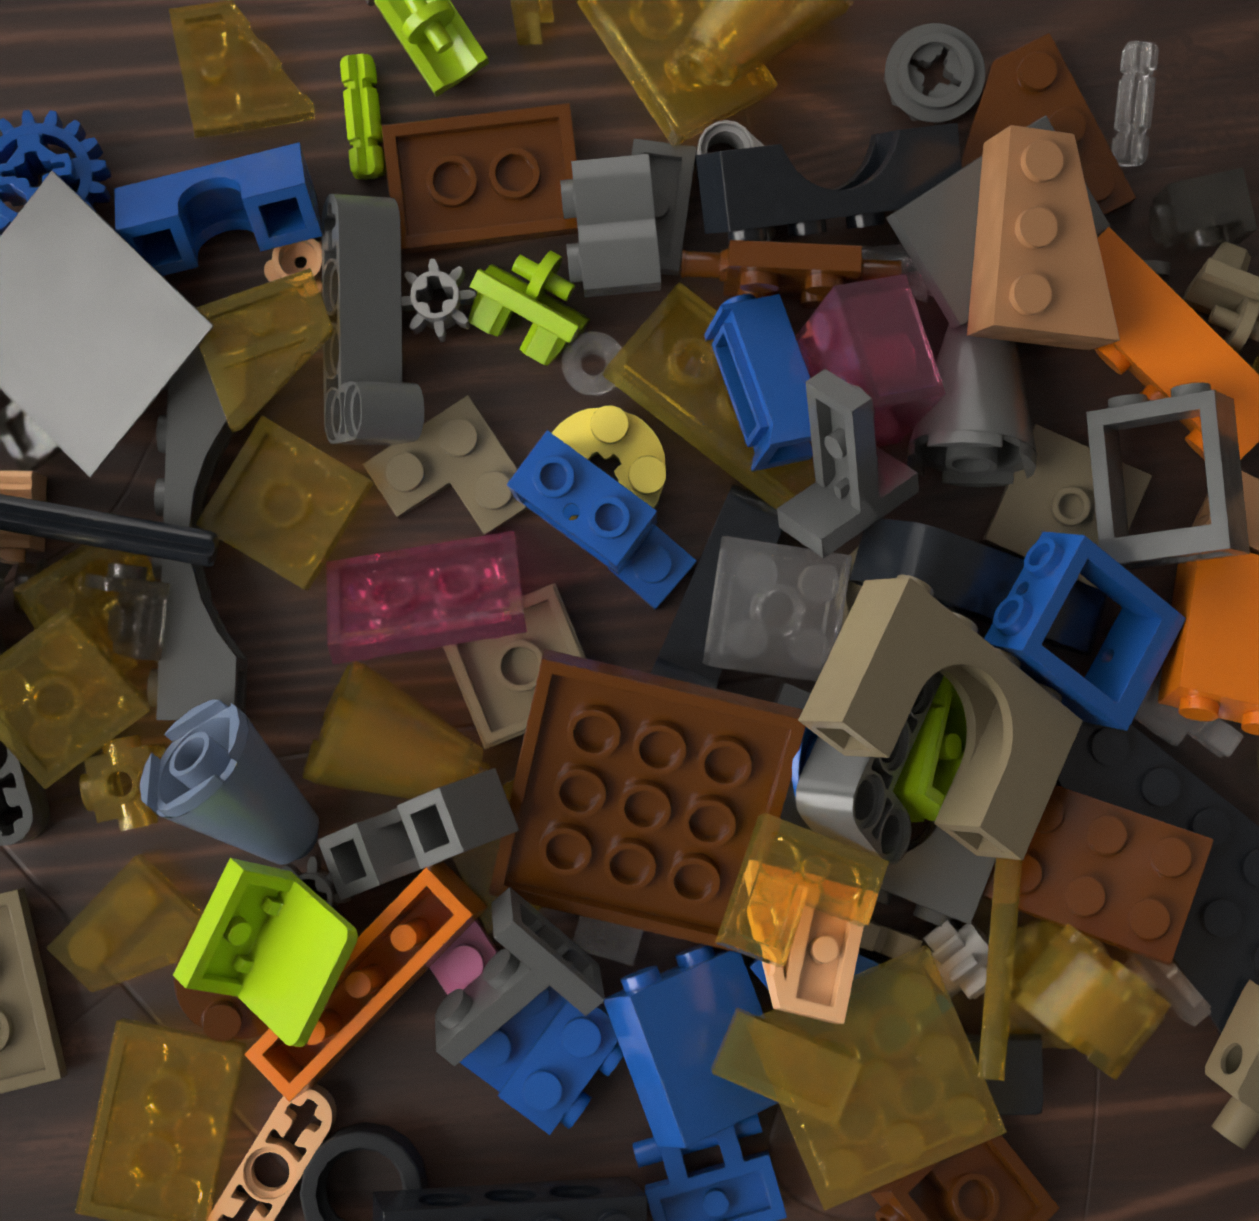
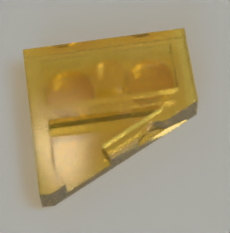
(230, 74)
(262, 341)
(127, 928)

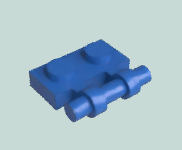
(729, 1191)

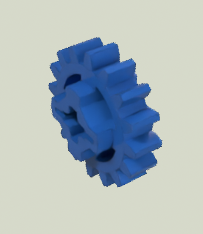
(26, 155)

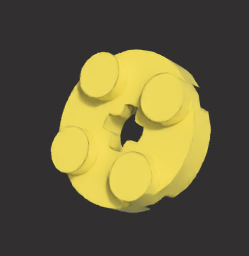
(621, 435)

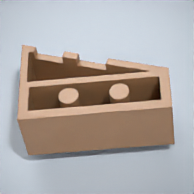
(1037, 246)

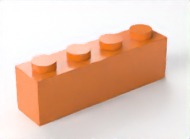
(1171, 344)
(380, 970)

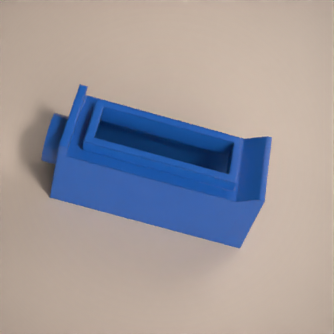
(763, 377)

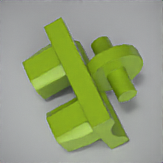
(435, 40)
(503, 294)

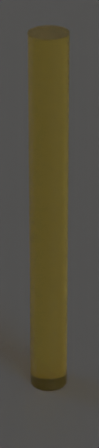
(999, 969)

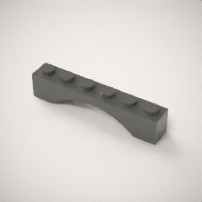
(197, 653)

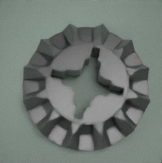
(962, 68)

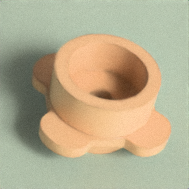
(284, 260)

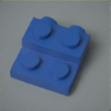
(547, 1059)

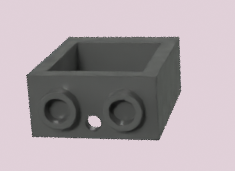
(1228, 527)

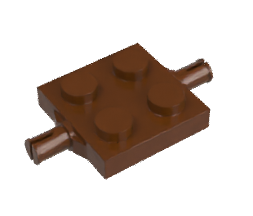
(786, 268)

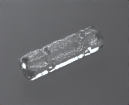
(1135, 103)

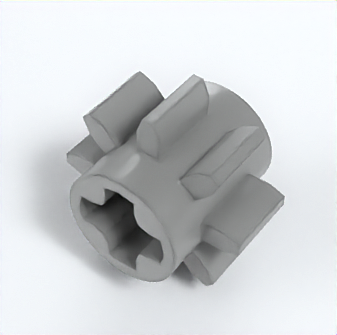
(422, 292)
(960, 957)

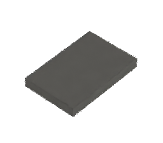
(941, 234)

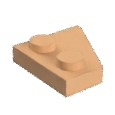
(818, 968)

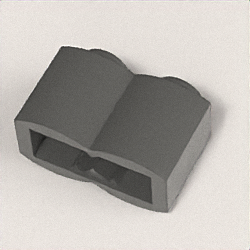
(614, 225)

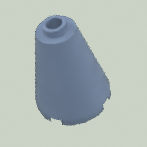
(229, 786)

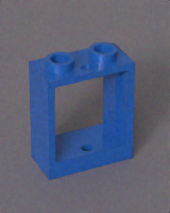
(564, 484)
(1130, 652)

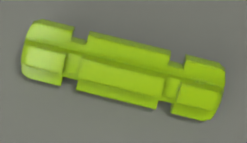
(362, 116)

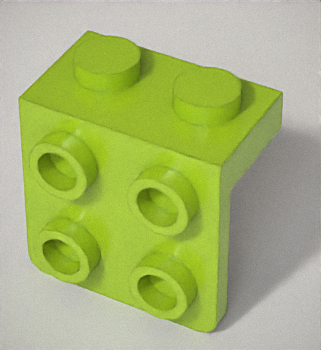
(269, 947)

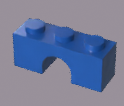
(179, 212)

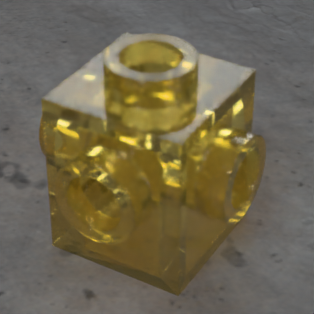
(102, 785)

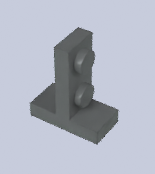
(852, 475)
(532, 960)

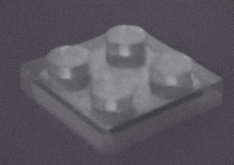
(775, 608)

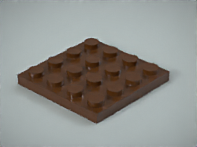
(641, 795)

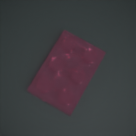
(424, 597)

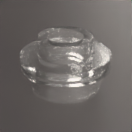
(577, 350)

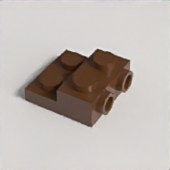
(969, 1186)

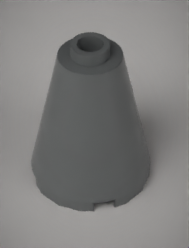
(983, 421)

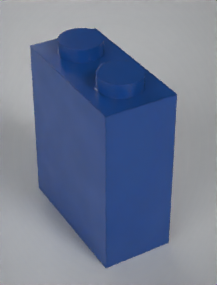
(670, 1037)

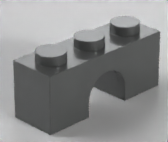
(418, 833)

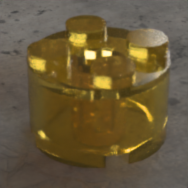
(1090, 1001)

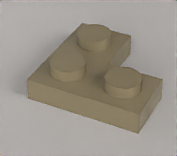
(453, 451)

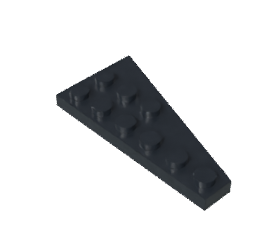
(1222, 928)

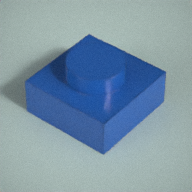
(656, 568)

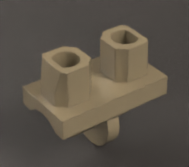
(1228, 294)

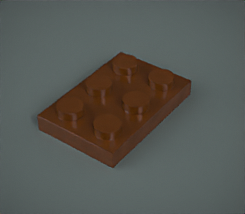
(480, 177)
(1111, 874)

